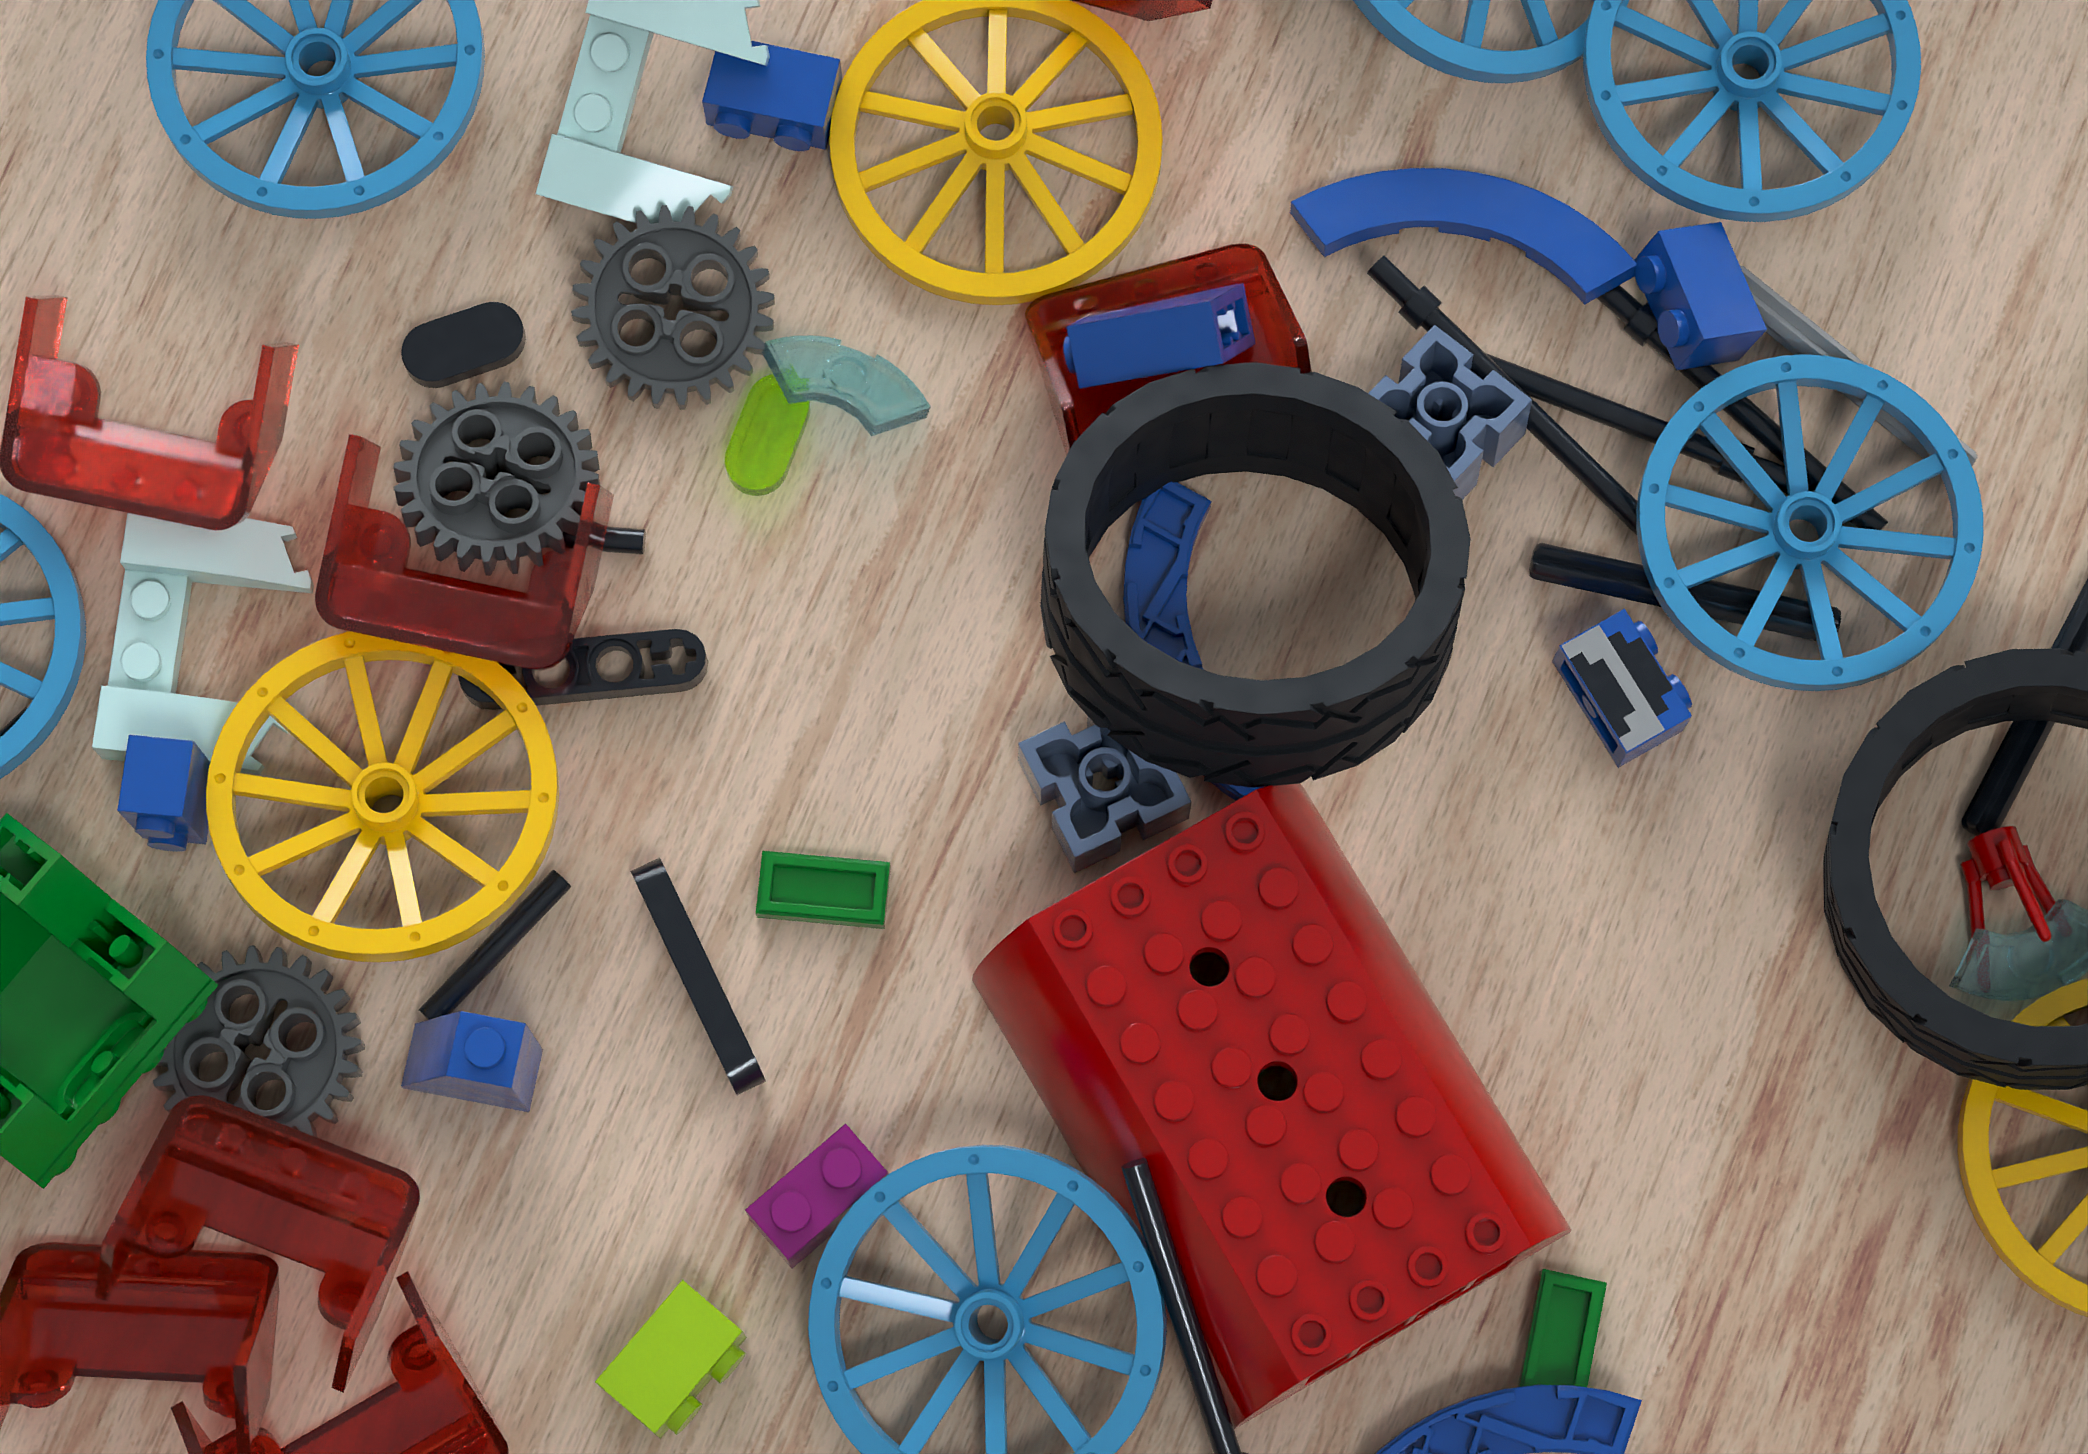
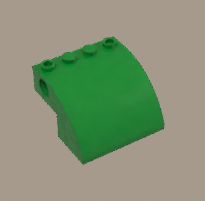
(81, 1003)

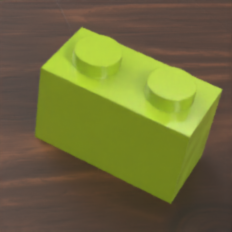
(673, 1361)

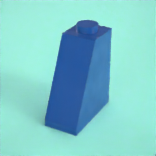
(1160, 337)
(474, 1060)

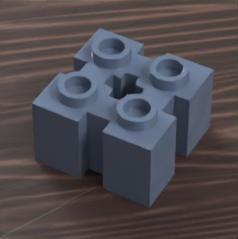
(1456, 408)
(1093, 819)

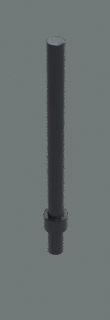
(1422, 309)
(1643, 329)
(1627, 419)
(1180, 1307)

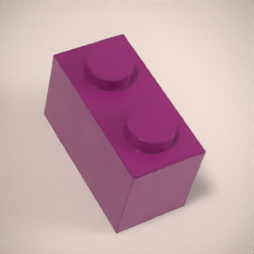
(815, 1195)

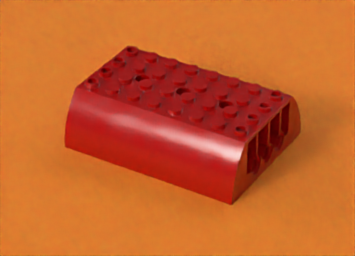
(1169, 1071)

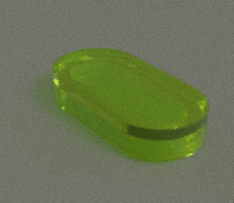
(765, 439)

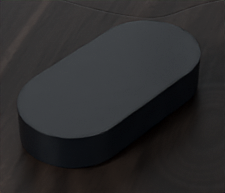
(463, 344)

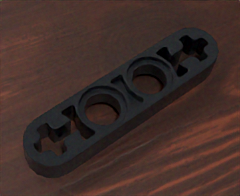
(586, 683)
(698, 976)

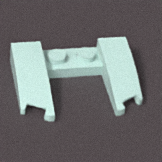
(586, 156)
(151, 624)

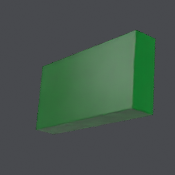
(823, 889)
(1562, 1330)

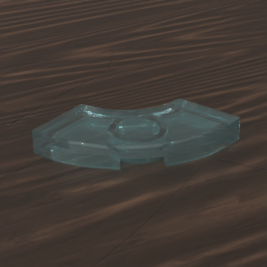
(844, 377)
(2021, 964)

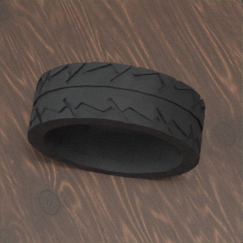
(1272, 425)
(1951, 1034)

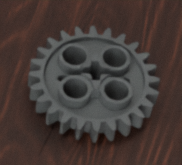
(684, 252)
(495, 478)
(309, 1075)

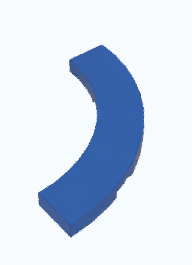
(1472, 207)
(1158, 577)
(1524, 1423)

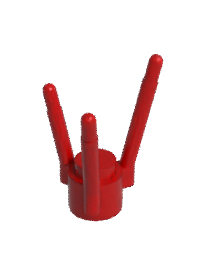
(2005, 863)

